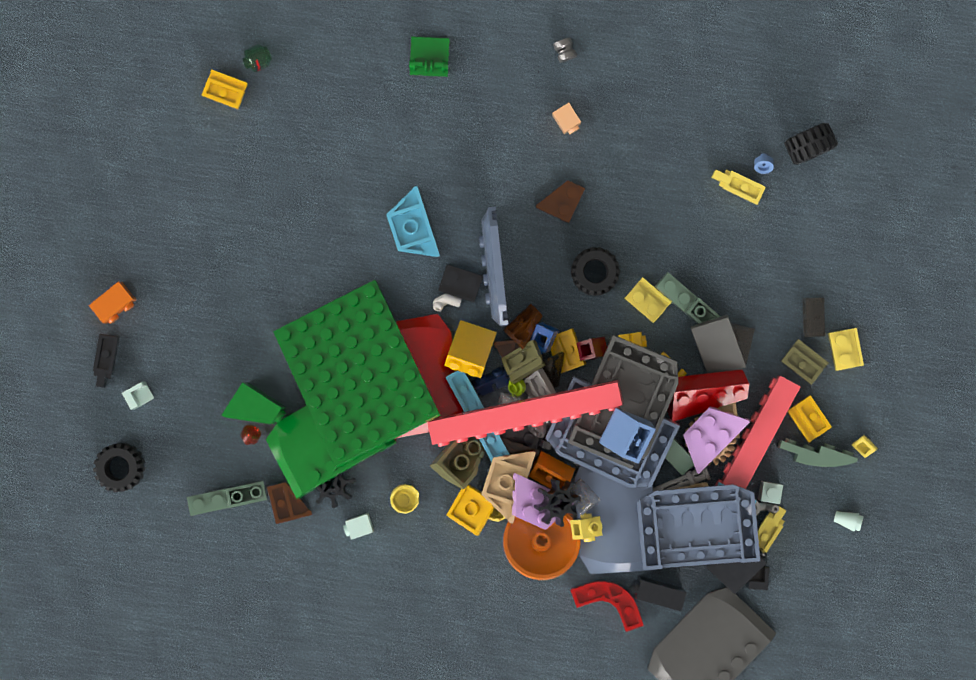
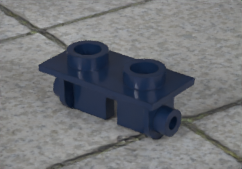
(484, 384)

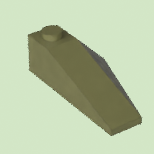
(459, 461)

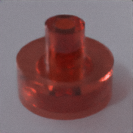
(250, 434)

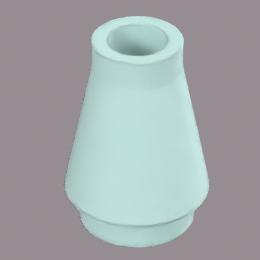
(849, 520)

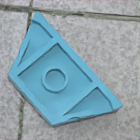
(411, 226)

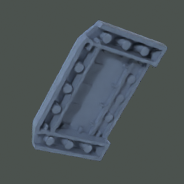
(493, 264)
(639, 476)
(698, 527)
(620, 545)

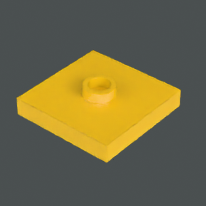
(471, 509)

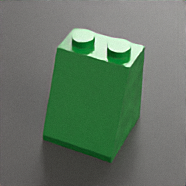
(254, 405)

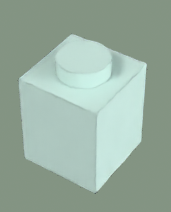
(770, 492)
(358, 526)

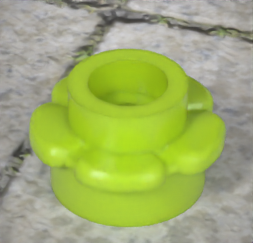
(517, 388)

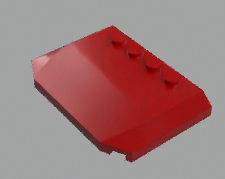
(429, 344)

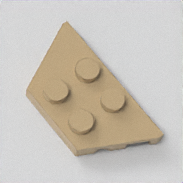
(500, 482)

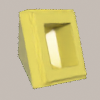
(864, 446)

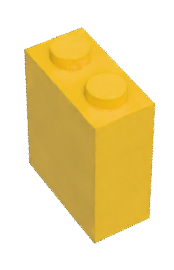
(470, 349)

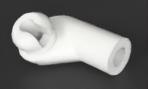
(445, 299)

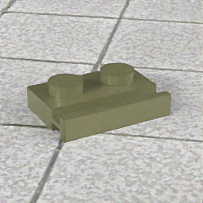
(804, 361)
(523, 362)

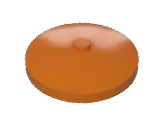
(538, 551)

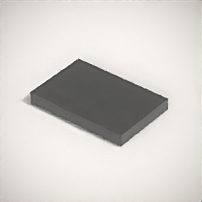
(718, 345)

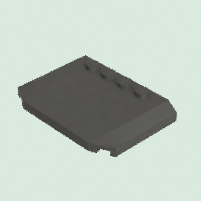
(646, 388)
(711, 640)

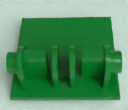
(429, 56)

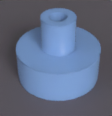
(763, 164)

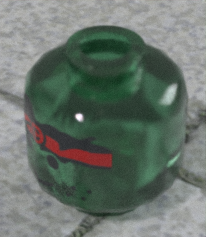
(257, 58)

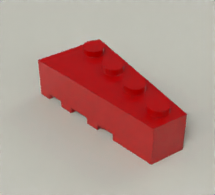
(701, 391)

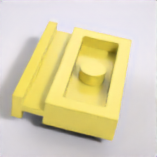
(648, 300)
(846, 349)

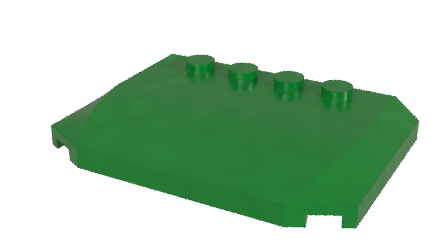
(304, 455)

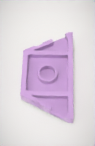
(711, 435)
(525, 498)

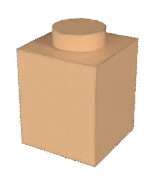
(567, 119)

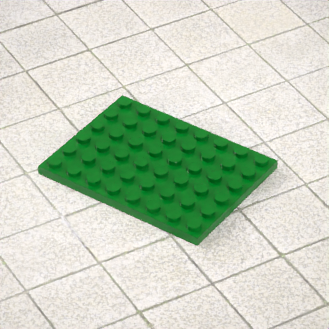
(356, 373)

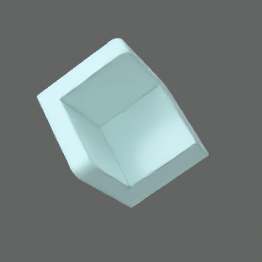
(138, 395)

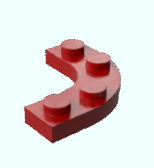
(611, 593)

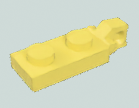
(739, 185)
(770, 528)

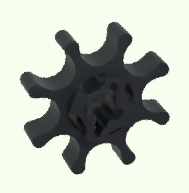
(339, 489)
(557, 502)

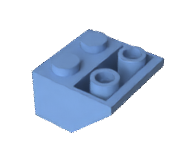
(627, 435)

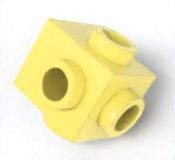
(586, 527)

